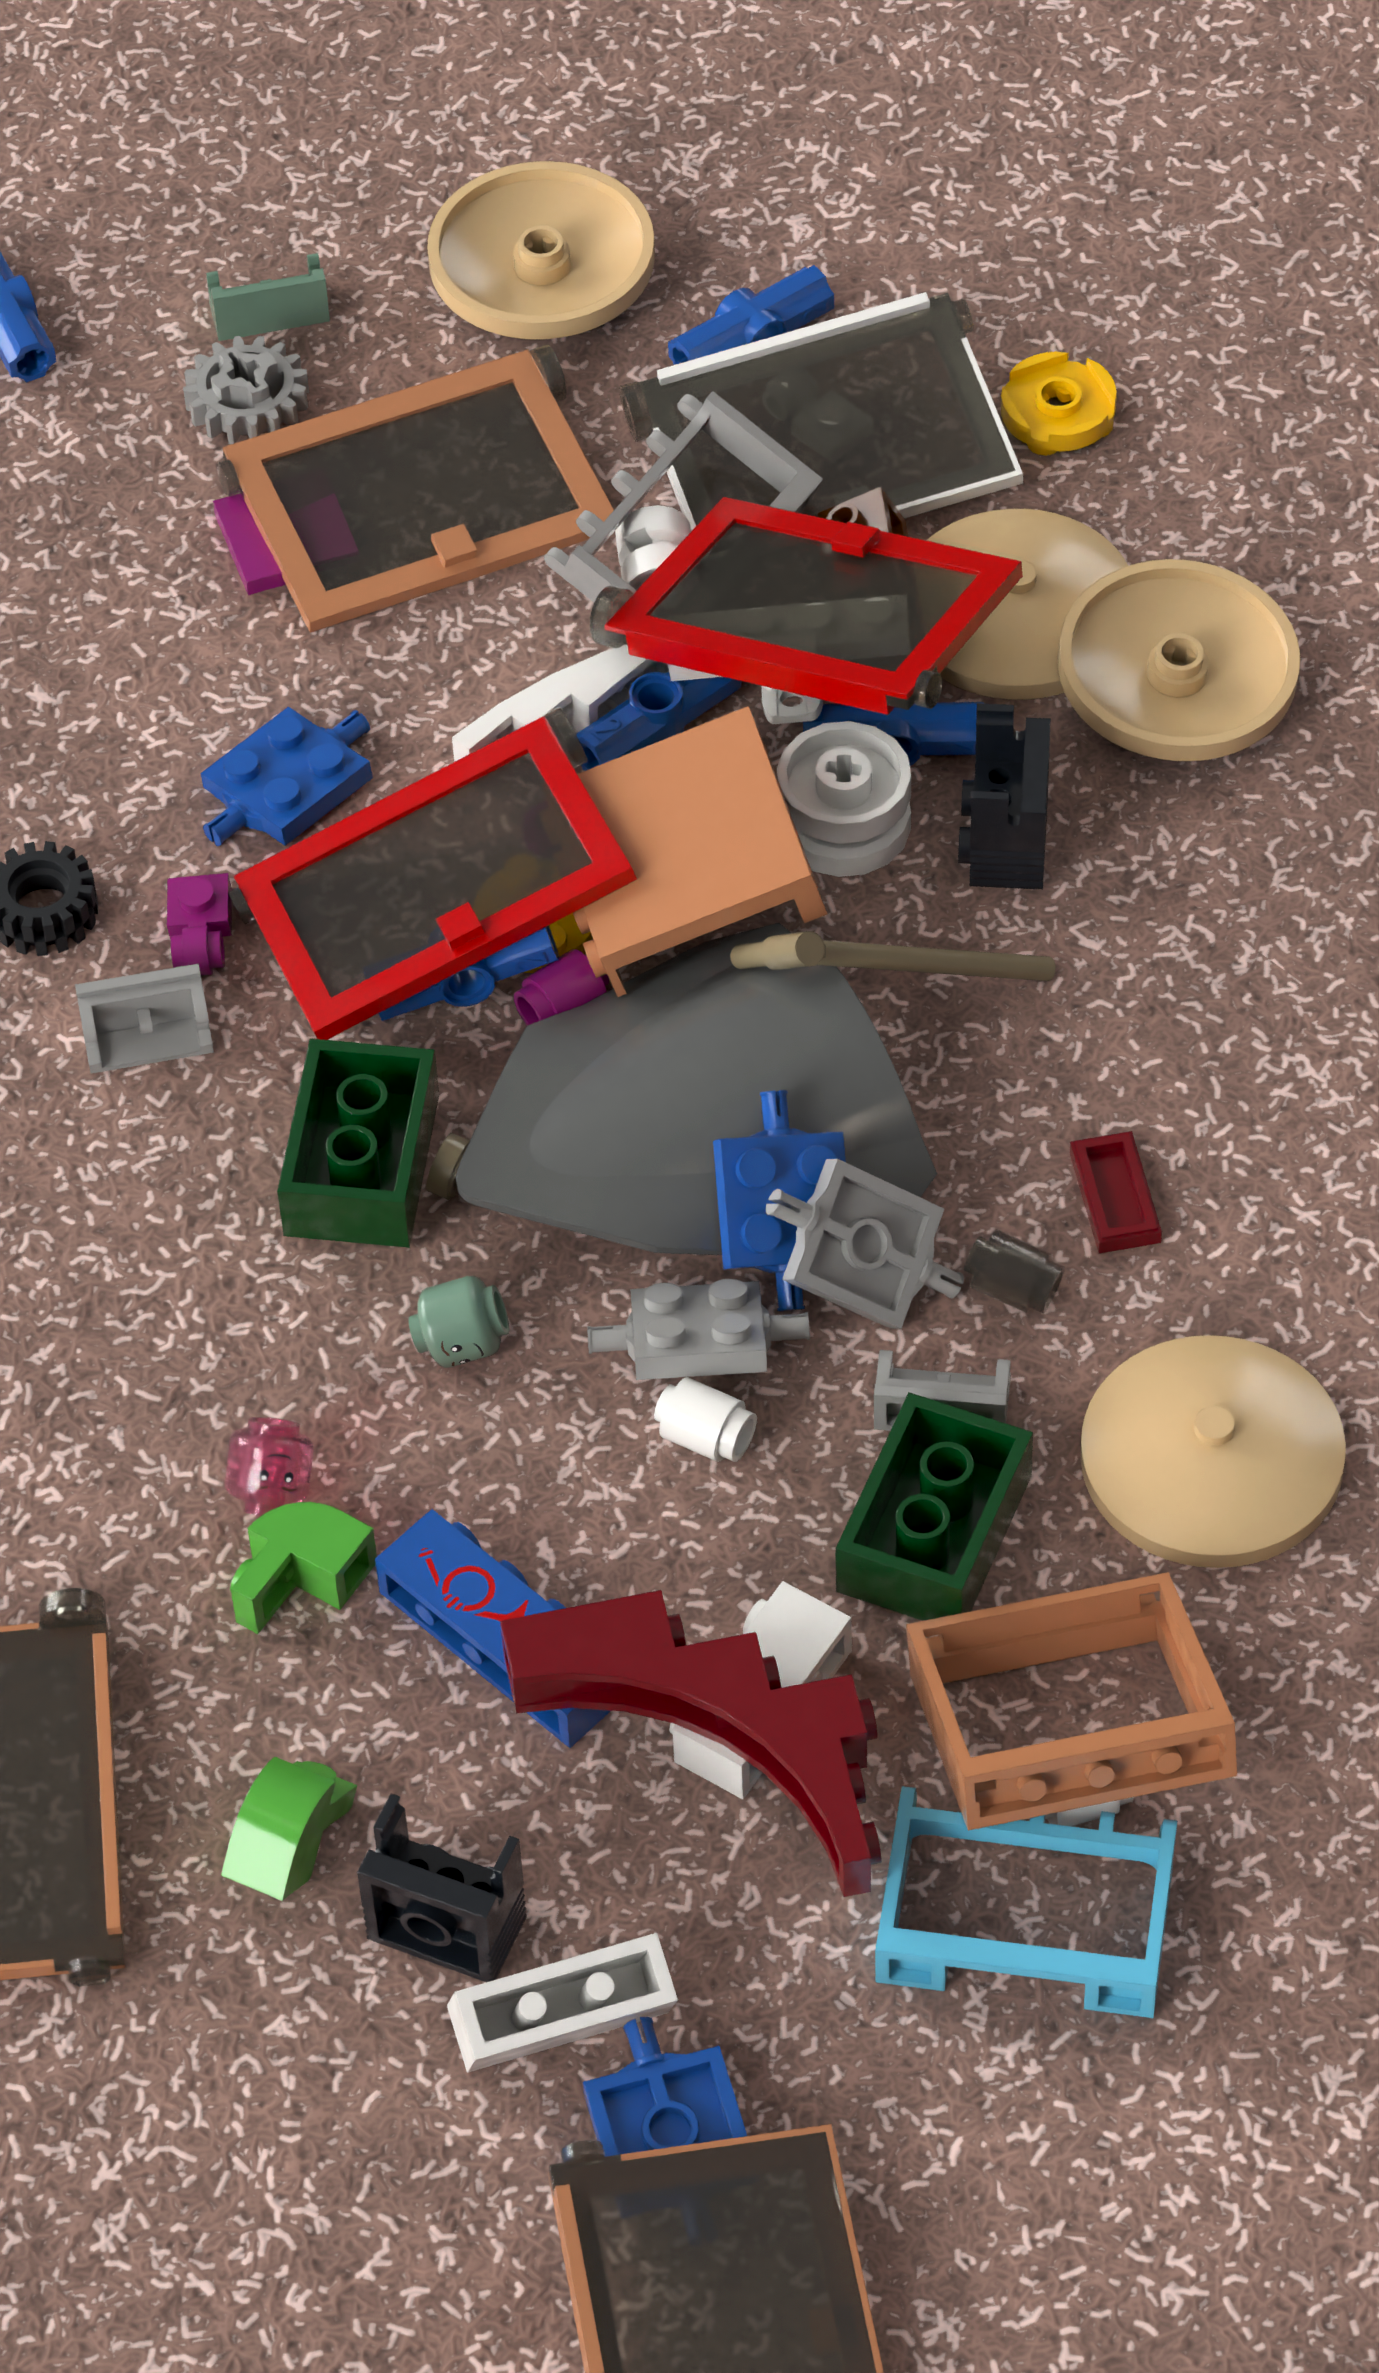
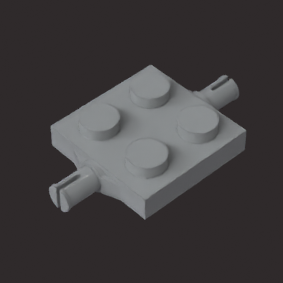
(864, 1244)
(698, 1330)

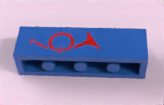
(460, 1597)

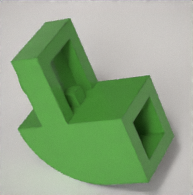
(303, 1548)
(283, 1825)

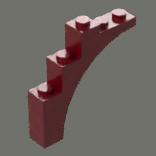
(637, 1662)

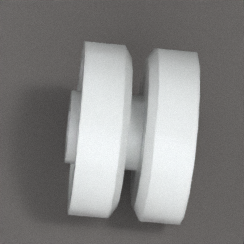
(847, 796)

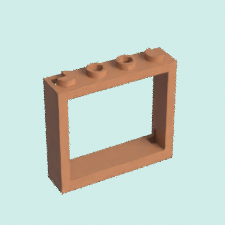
(1087, 1766)

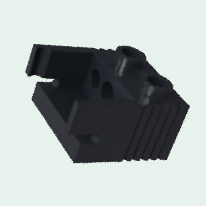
(1006, 801)
(439, 1903)

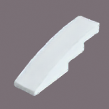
(581, 690)

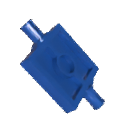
(286, 776)
(746, 1177)
(662, 2098)

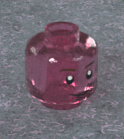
(268, 1464)

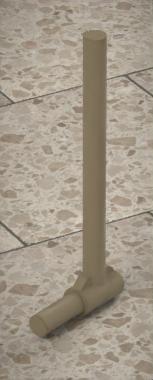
(809, 949)

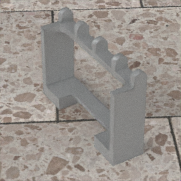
(727, 427)

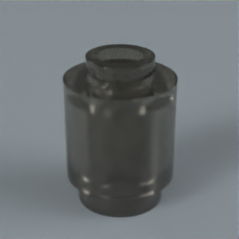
(1014, 1272)

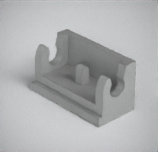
(144, 1018)
(971, 1392)

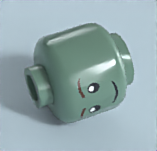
(459, 1321)

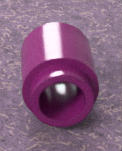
(558, 987)

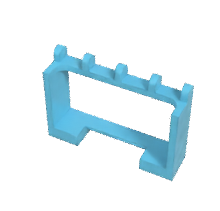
(1110, 1981)

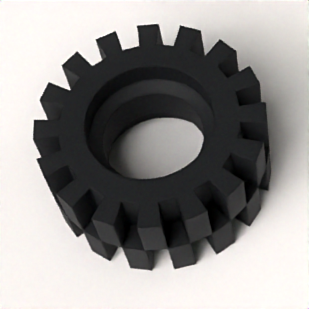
(54, 922)

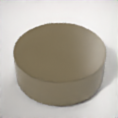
(442, 1173)

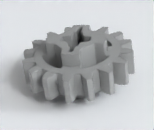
(245, 389)

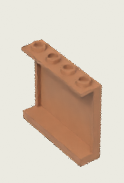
(702, 837)

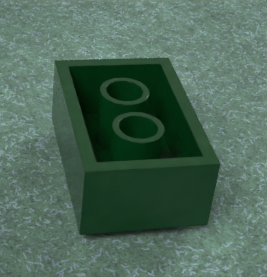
(358, 1143)
(933, 1510)

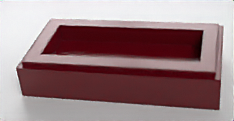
(1115, 1192)

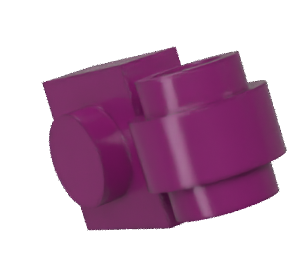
(192, 908)

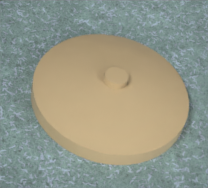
(541, 250)
(1020, 640)
(1178, 660)
(1212, 1451)

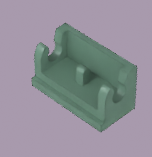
(269, 304)

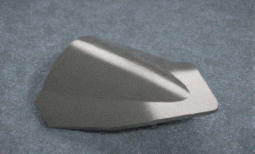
(619, 1100)

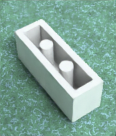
(808, 1646)
(561, 2002)

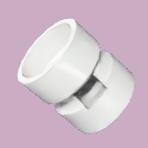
(647, 540)

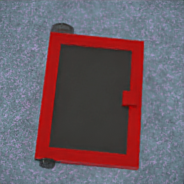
(808, 606)
(434, 876)

